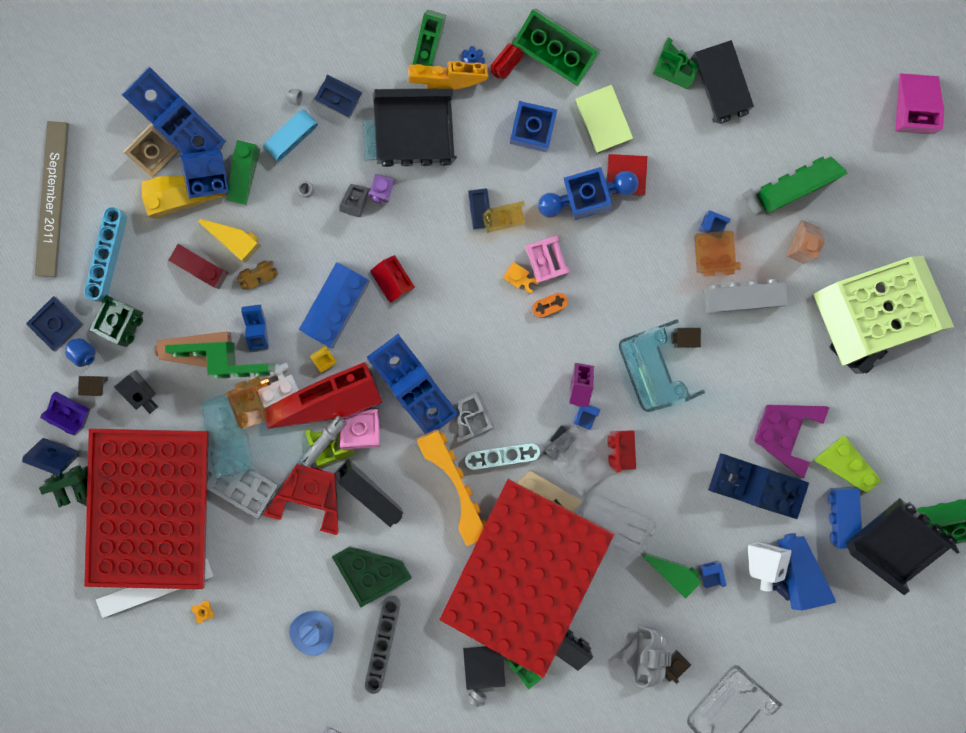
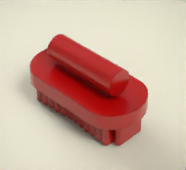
(506, 61)

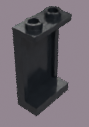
(723, 81)

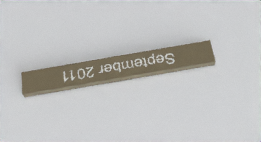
(51, 199)

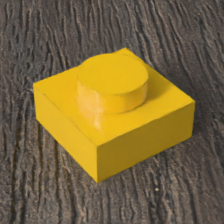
(323, 359)

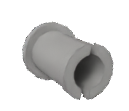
(752, 201)

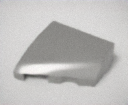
(472, 417)

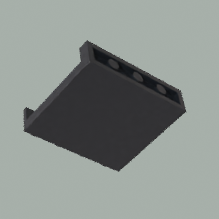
(413, 126)
(900, 544)

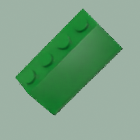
(556, 47)
(800, 184)
(949, 517)

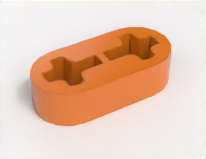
(548, 300)

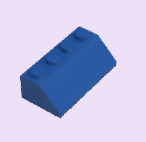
(334, 305)

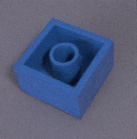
(533, 126)

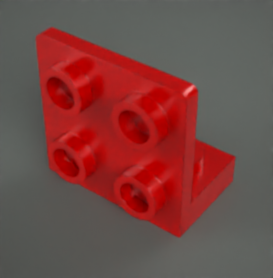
(622, 450)

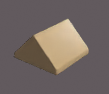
(151, 150)

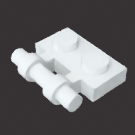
(280, 389)

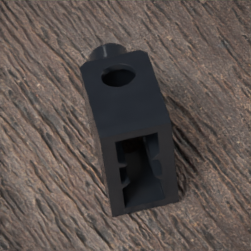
(130, 389)

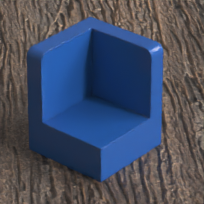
(713, 222)
(585, 416)
(712, 574)

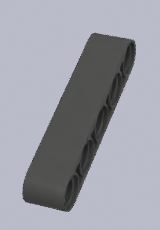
(382, 653)

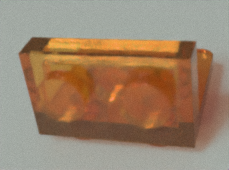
(715, 253)
(247, 403)

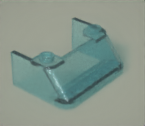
(649, 371)

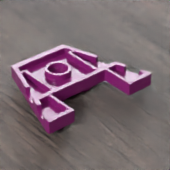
(780, 430)

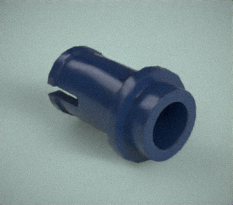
(782, 589)

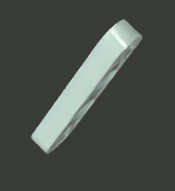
(503, 460)

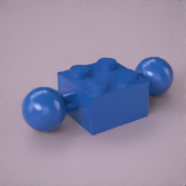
(588, 193)

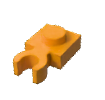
(518, 276)

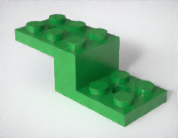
(220, 359)

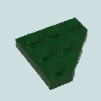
(370, 573)

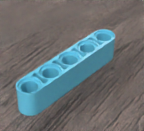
(102, 245)

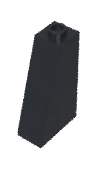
(368, 493)

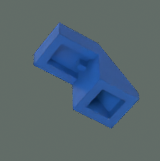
(256, 328)

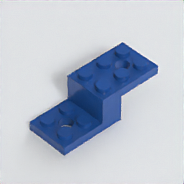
(171, 114)
(412, 385)

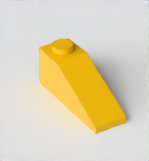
(236, 240)

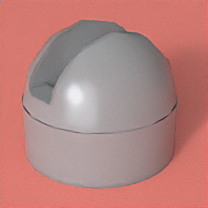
(295, 96)
(303, 189)

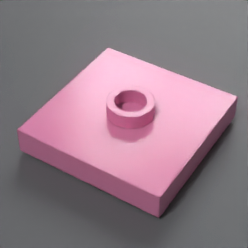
(361, 430)

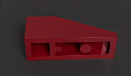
(198, 266)

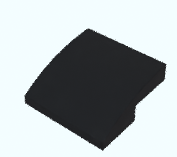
(483, 668)

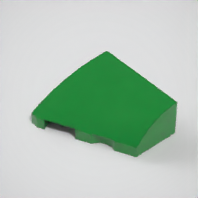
(675, 66)

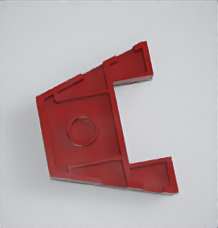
(309, 488)

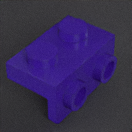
(65, 414)

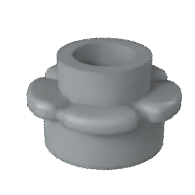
(477, 698)

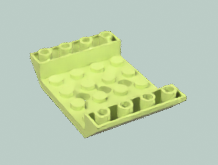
(862, 325)

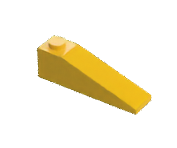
(169, 195)

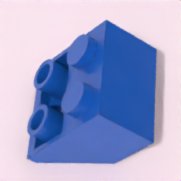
(204, 173)

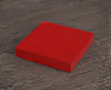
(632, 163)

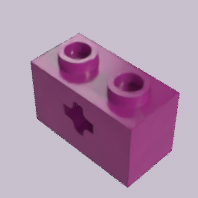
(581, 385)

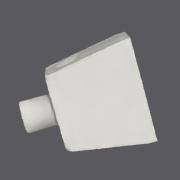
(768, 563)

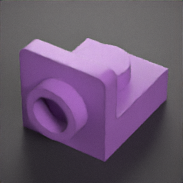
(381, 188)

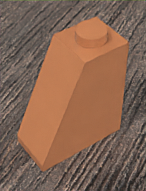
(806, 243)

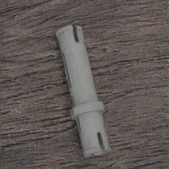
(329, 435)

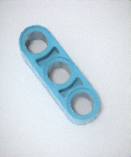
(290, 135)

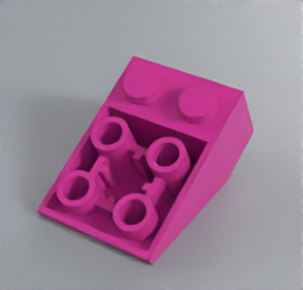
(919, 104)

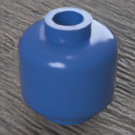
(80, 352)

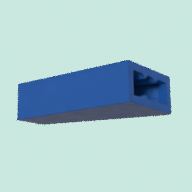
(803, 576)

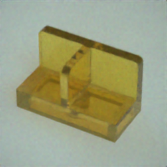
(504, 217)

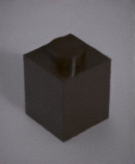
(686, 337)

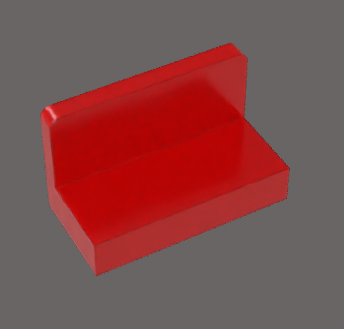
(392, 278)

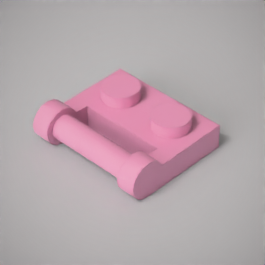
(542, 262)

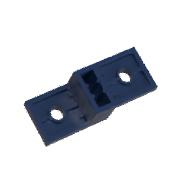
(758, 486)

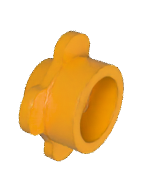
(205, 605)

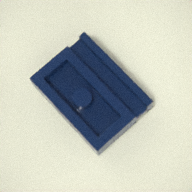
(338, 96)

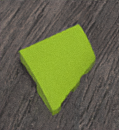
(332, 452)

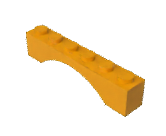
(436, 451)

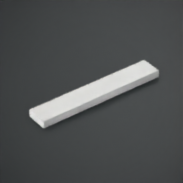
(131, 597)

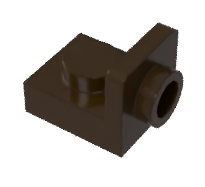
(678, 666)

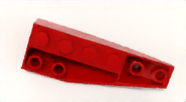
(326, 399)

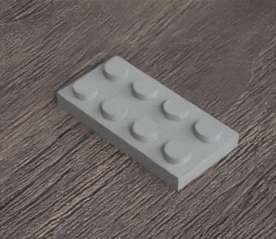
(246, 490)

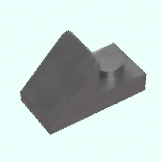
(354, 200)

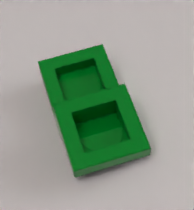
(527, 676)

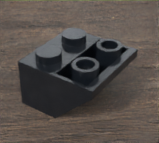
(574, 651)

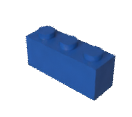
(844, 515)

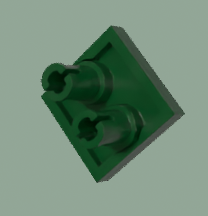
(57, 483)

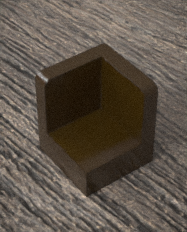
(91, 385)

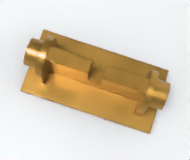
(263, 270)

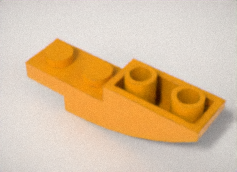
(455, 75)

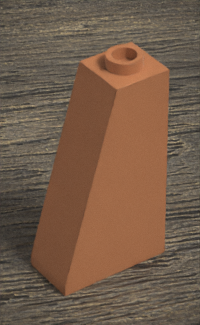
(192, 360)

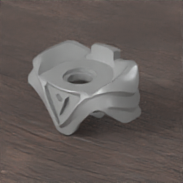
(648, 657)

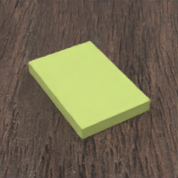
(604, 119)

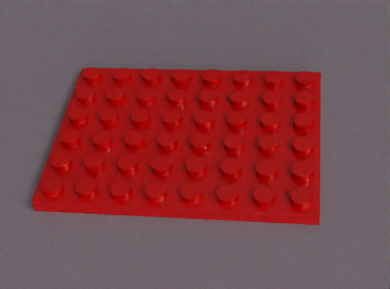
(146, 508)
(526, 577)

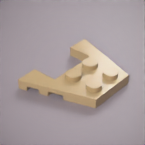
(549, 490)

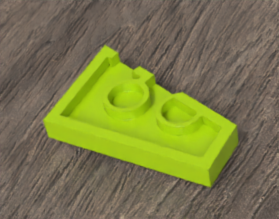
(848, 464)

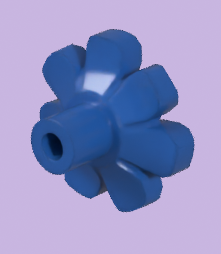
(473, 56)

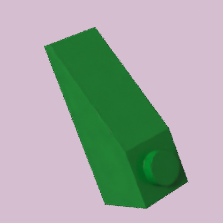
(429, 38)
(242, 171)
(677, 574)

